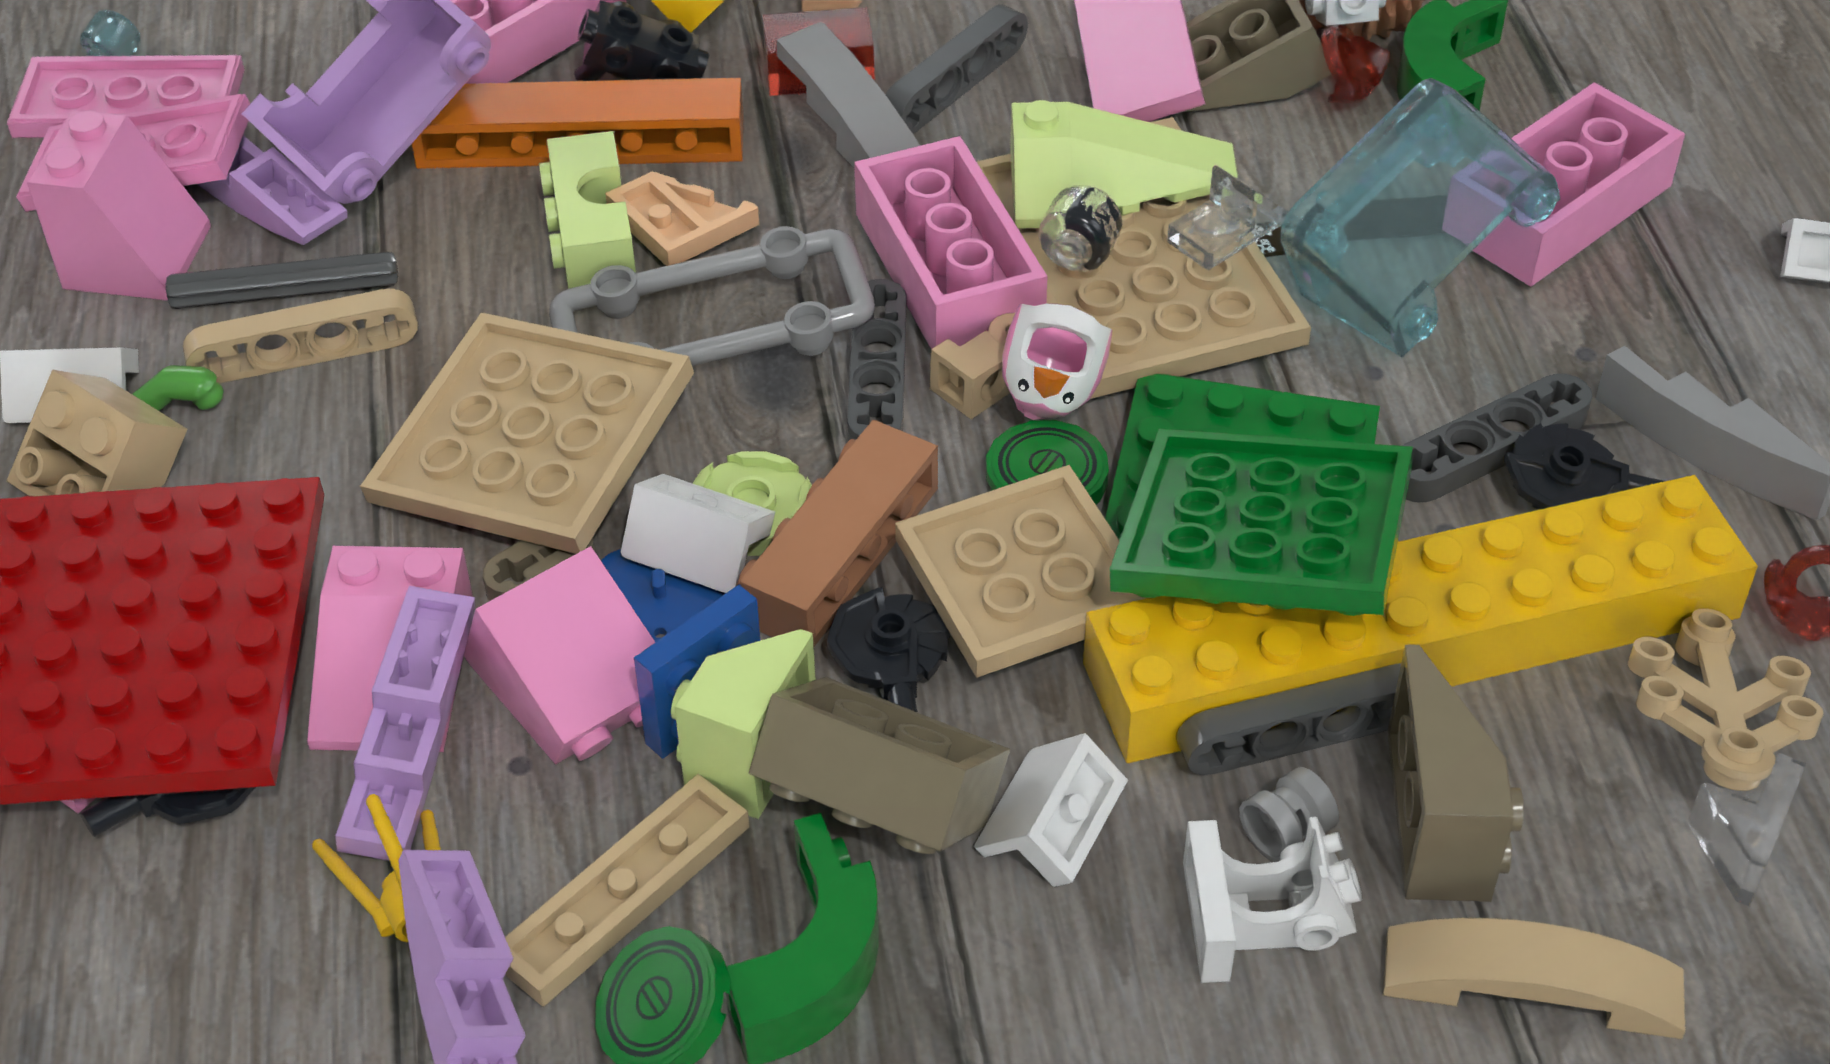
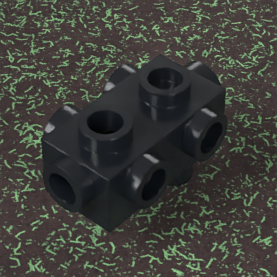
(637, 46)

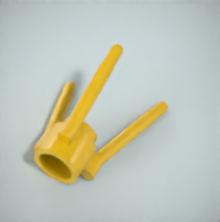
(389, 910)

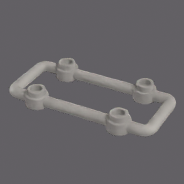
(782, 251)

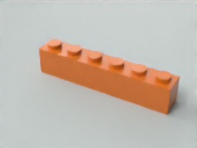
(648, 118)

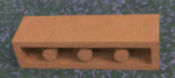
(841, 530)

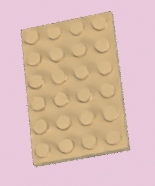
(1163, 304)

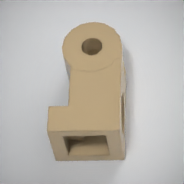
(972, 373)

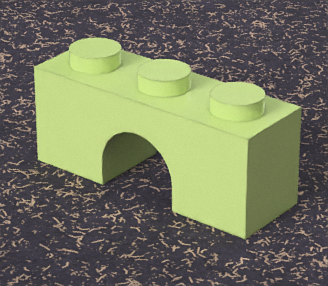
(589, 228)

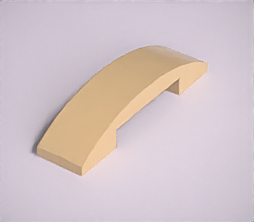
(1536, 963)

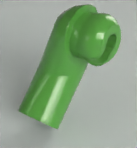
(181, 383)

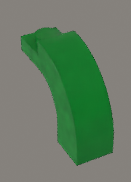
(1445, 35)
(817, 979)

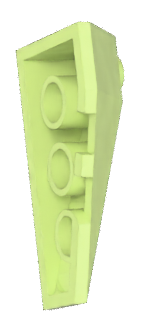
(1123, 156)

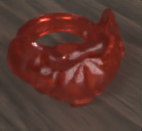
(1354, 64)
(1798, 612)

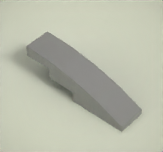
(844, 94)
(1728, 442)

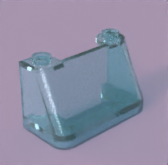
(1408, 212)

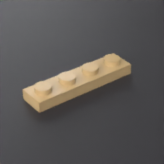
(622, 888)

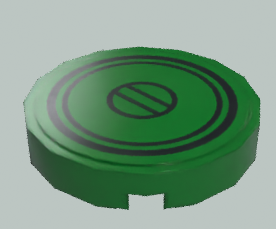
(1046, 446)
(662, 999)

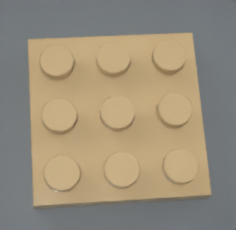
(1015, 567)

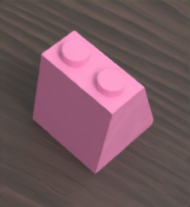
(113, 209)
(562, 656)

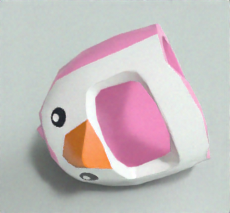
(1053, 359)

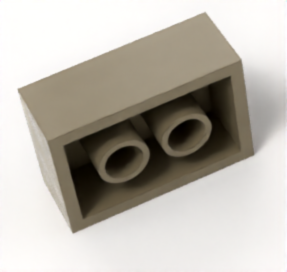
(878, 764)

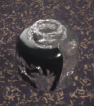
(1080, 228)

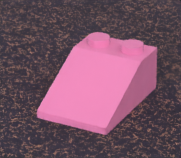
(355, 624)

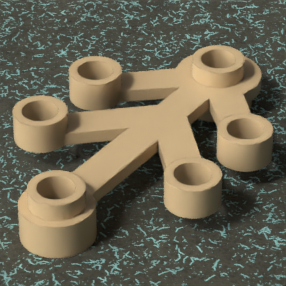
(1731, 752)

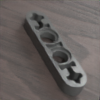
(958, 66)
(880, 367)
(1483, 428)
(1242, 734)

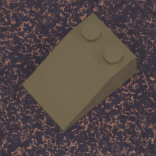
(1255, 52)
(1447, 790)

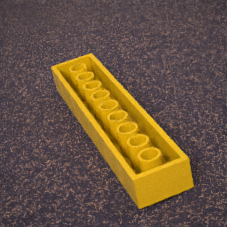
(1470, 597)

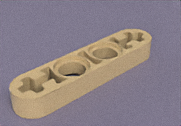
(299, 328)

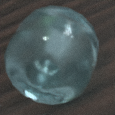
(110, 35)

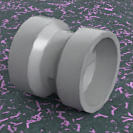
(1282, 816)

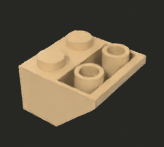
(94, 439)

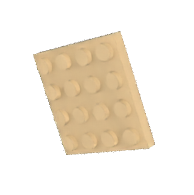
(529, 432)

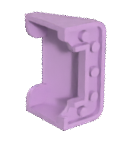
(375, 95)

